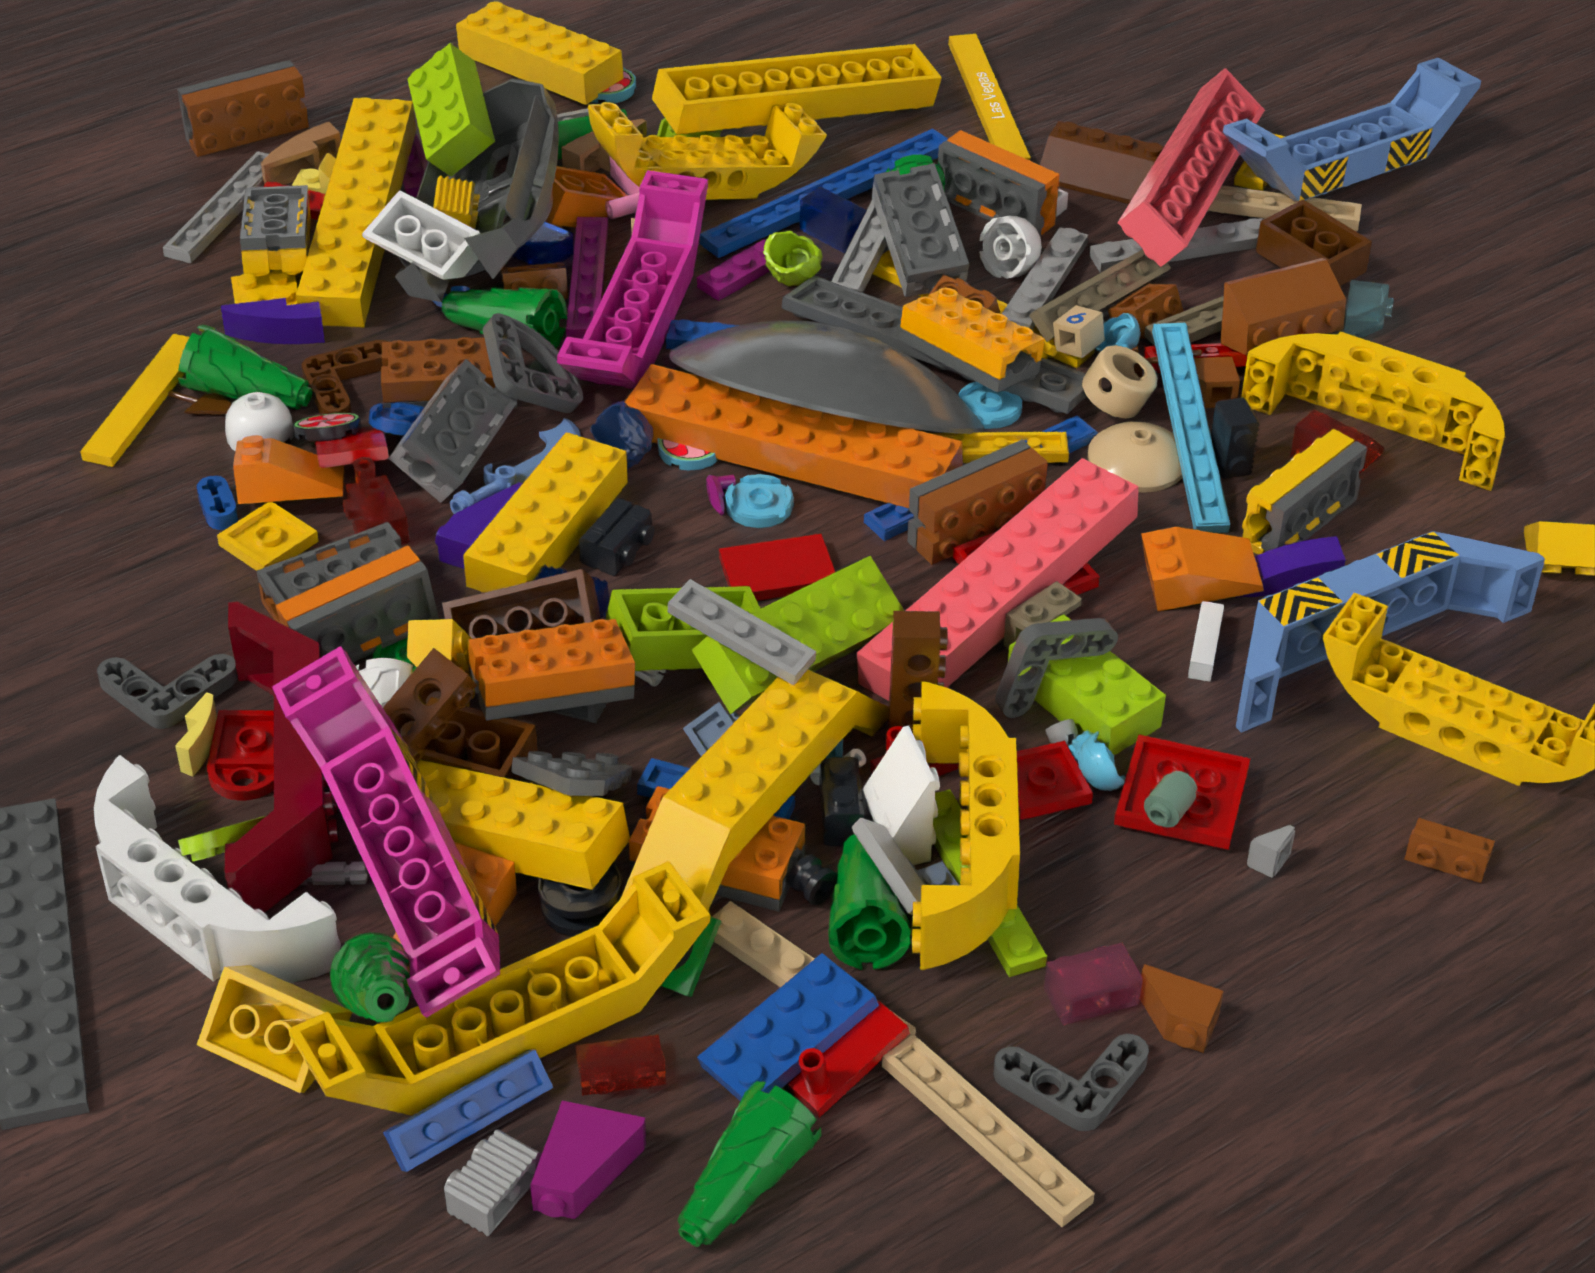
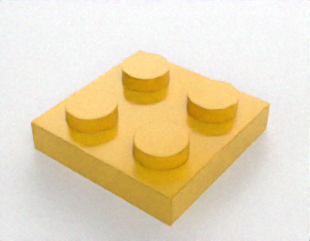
(259, 288)
(267, 537)

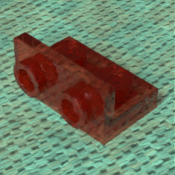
(620, 1065)

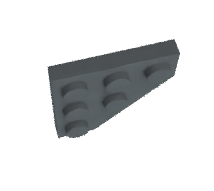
(574, 773)

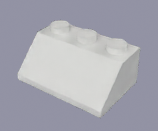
(423, 236)

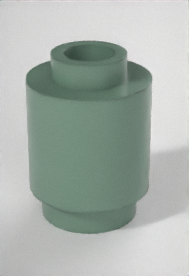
(1170, 799)

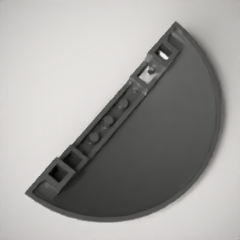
(828, 372)

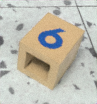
(1079, 331)

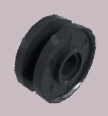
(578, 909)

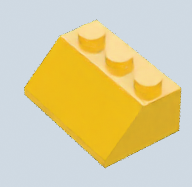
(1563, 546)
(252, 1022)

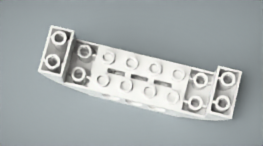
(186, 903)

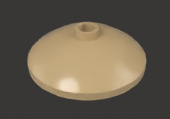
(1138, 454)

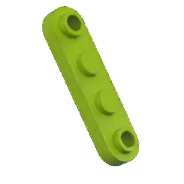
(214, 841)

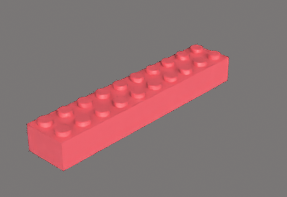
(1189, 170)
(1025, 556)

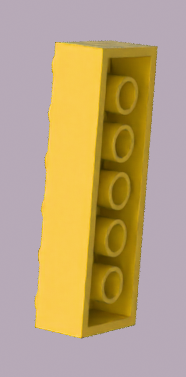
(540, 52)
(547, 514)
(529, 824)

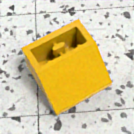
(442, 635)

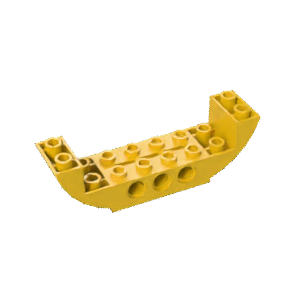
(732, 164)
(1382, 389)
(1452, 708)
(965, 915)

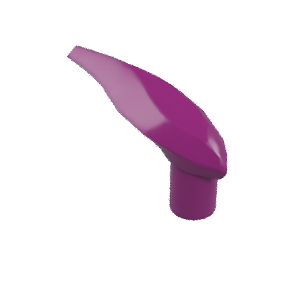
(715, 489)

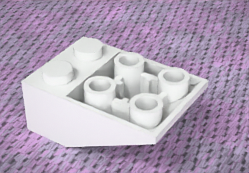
(903, 797)

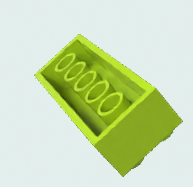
(826, 616)

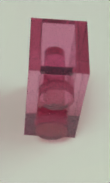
(1092, 983)

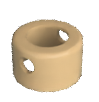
(1128, 389)

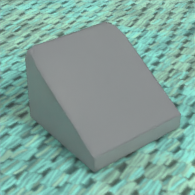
(1271, 850)

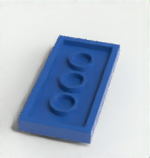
(802, 1014)

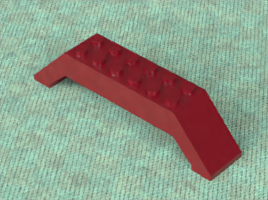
(300, 829)

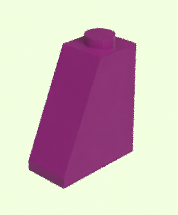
(583, 1157)

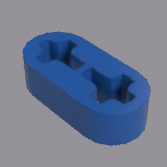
(223, 500)

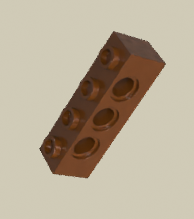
(914, 660)
(409, 701)

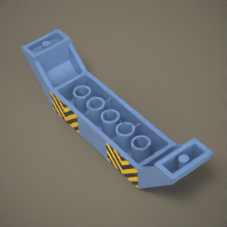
(1361, 143)
(1410, 578)

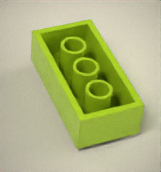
(450, 110)
(656, 636)
(1100, 696)

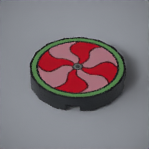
(327, 426)

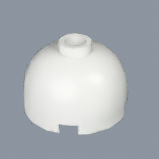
(1010, 246)
(258, 415)

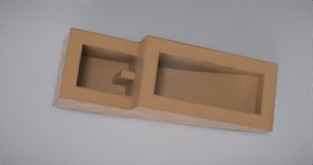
(301, 152)
(588, 154)

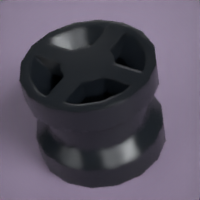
(812, 879)

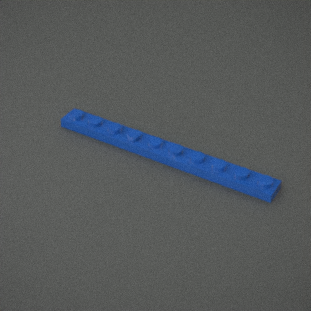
(786, 209)

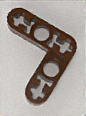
(327, 371)

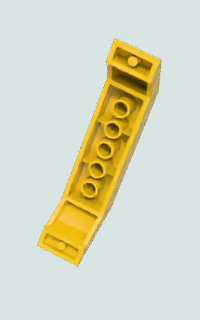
(751, 776)
(529, 1005)

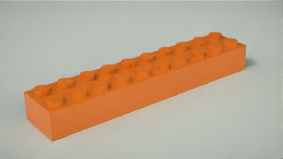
(792, 439)

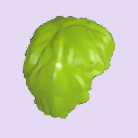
(792, 258)

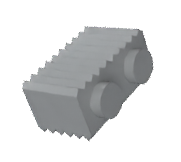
(491, 1181)

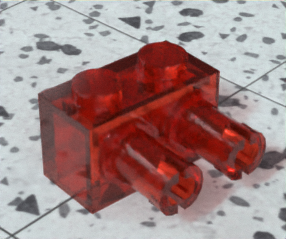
(373, 501)

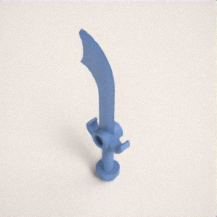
(506, 475)

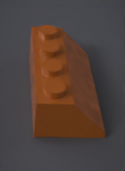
(1281, 304)

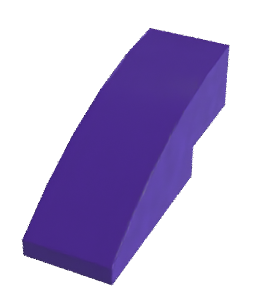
(274, 322)
(1297, 563)

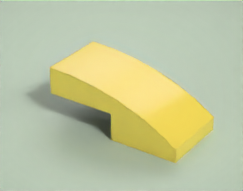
(196, 743)

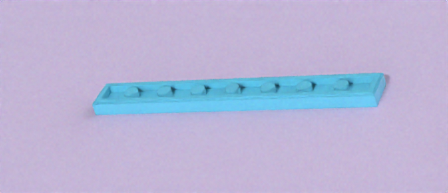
(1190, 428)

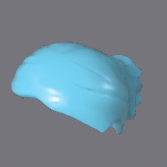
(1121, 331)
(1096, 762)

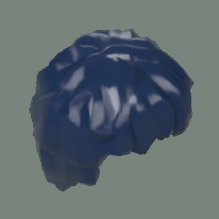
(624, 429)

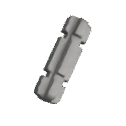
(337, 873)

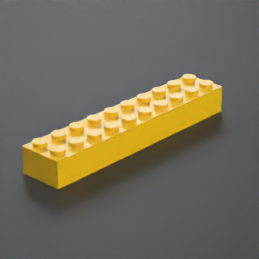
(821, 83)
(364, 179)

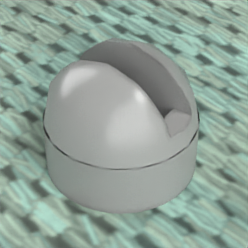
(1062, 731)

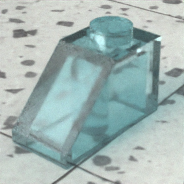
(1366, 308)

